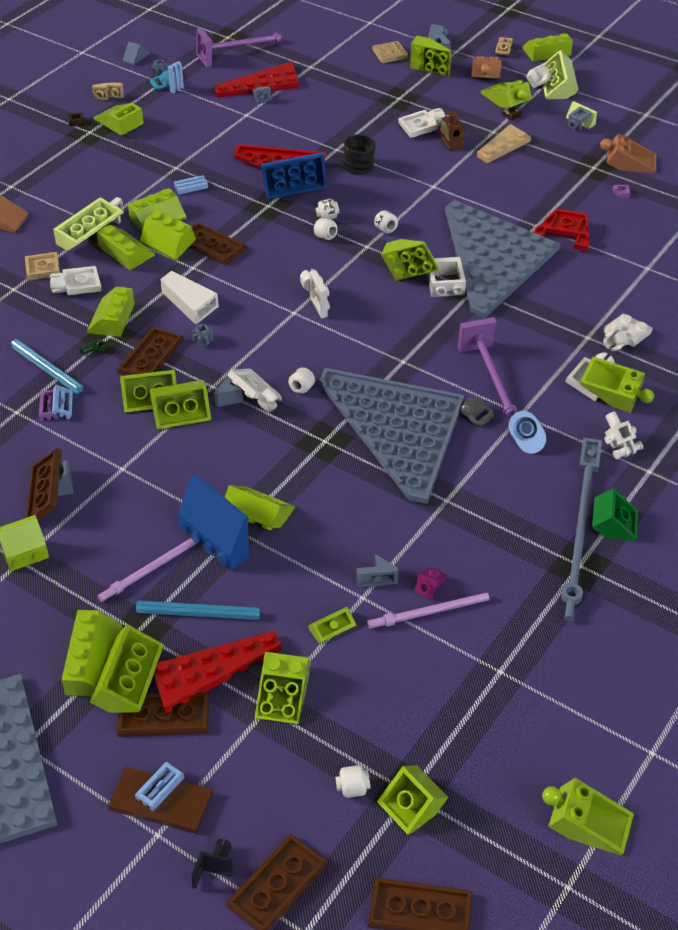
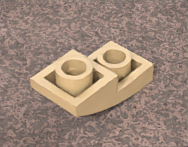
(504, 46)
(106, 90)

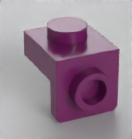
(429, 581)

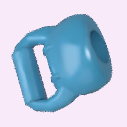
(163, 78)

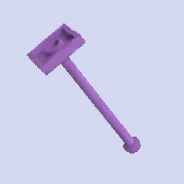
(205, 45)
(480, 335)

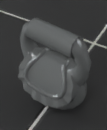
(474, 407)

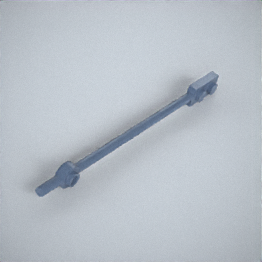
(589, 461)

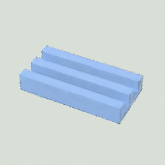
(177, 75)
(191, 184)
(58, 407)
(162, 789)

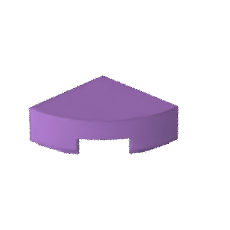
(622, 191)

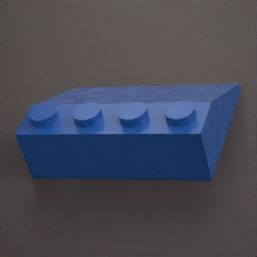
(294, 175)
(214, 523)

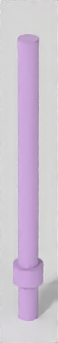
(118, 587)
(390, 619)

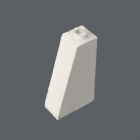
(189, 296)

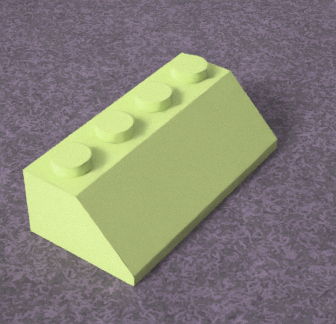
(562, 80)
(85, 223)

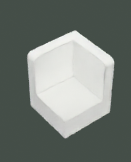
(538, 75)

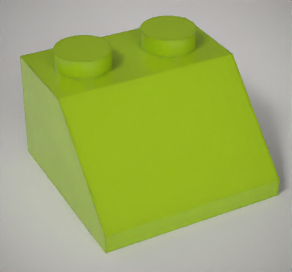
(23, 543)
(412, 798)

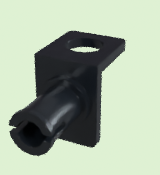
(215, 862)

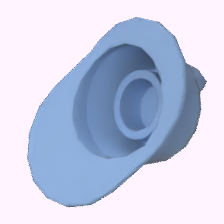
(527, 432)

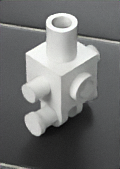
(621, 436)

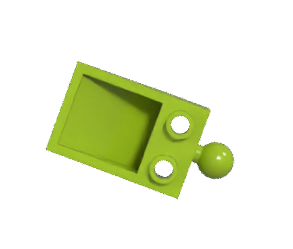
(508, 93)
(616, 384)
(588, 816)

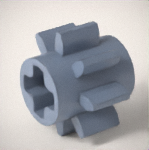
(159, 67)
(202, 335)

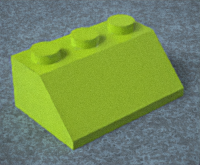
(545, 48)
(164, 200)
(166, 234)
(123, 247)
(112, 312)
(136, 388)
(180, 404)
(259, 506)

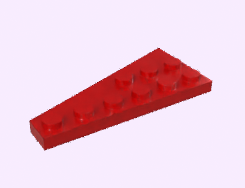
(276, 77)
(259, 154)
(203, 670)

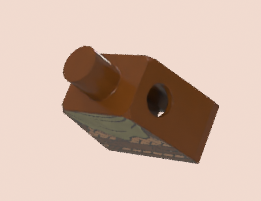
(452, 132)

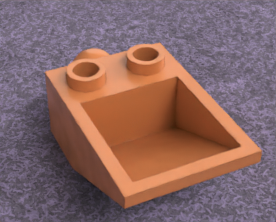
(486, 67)
(629, 155)
(11, 215)

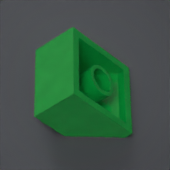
(615, 516)

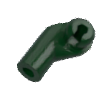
(93, 346)

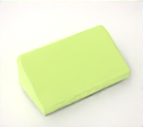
(589, 122)

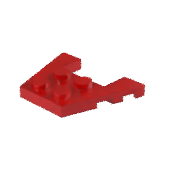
(567, 224)

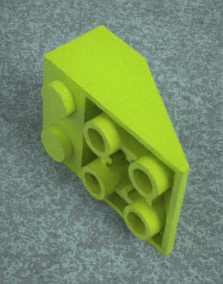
(430, 56)
(121, 118)
(408, 258)
(282, 687)

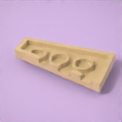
(503, 143)

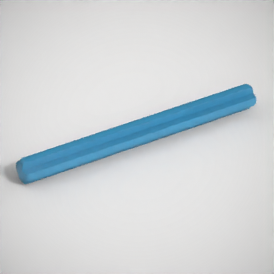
(47, 366)
(199, 610)

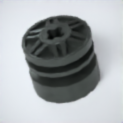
(358, 154)

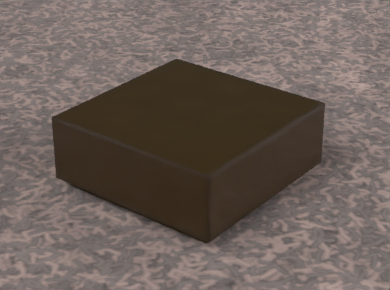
(512, 113)
(76, 119)

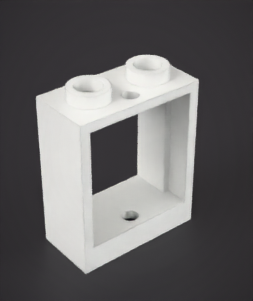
(447, 266)

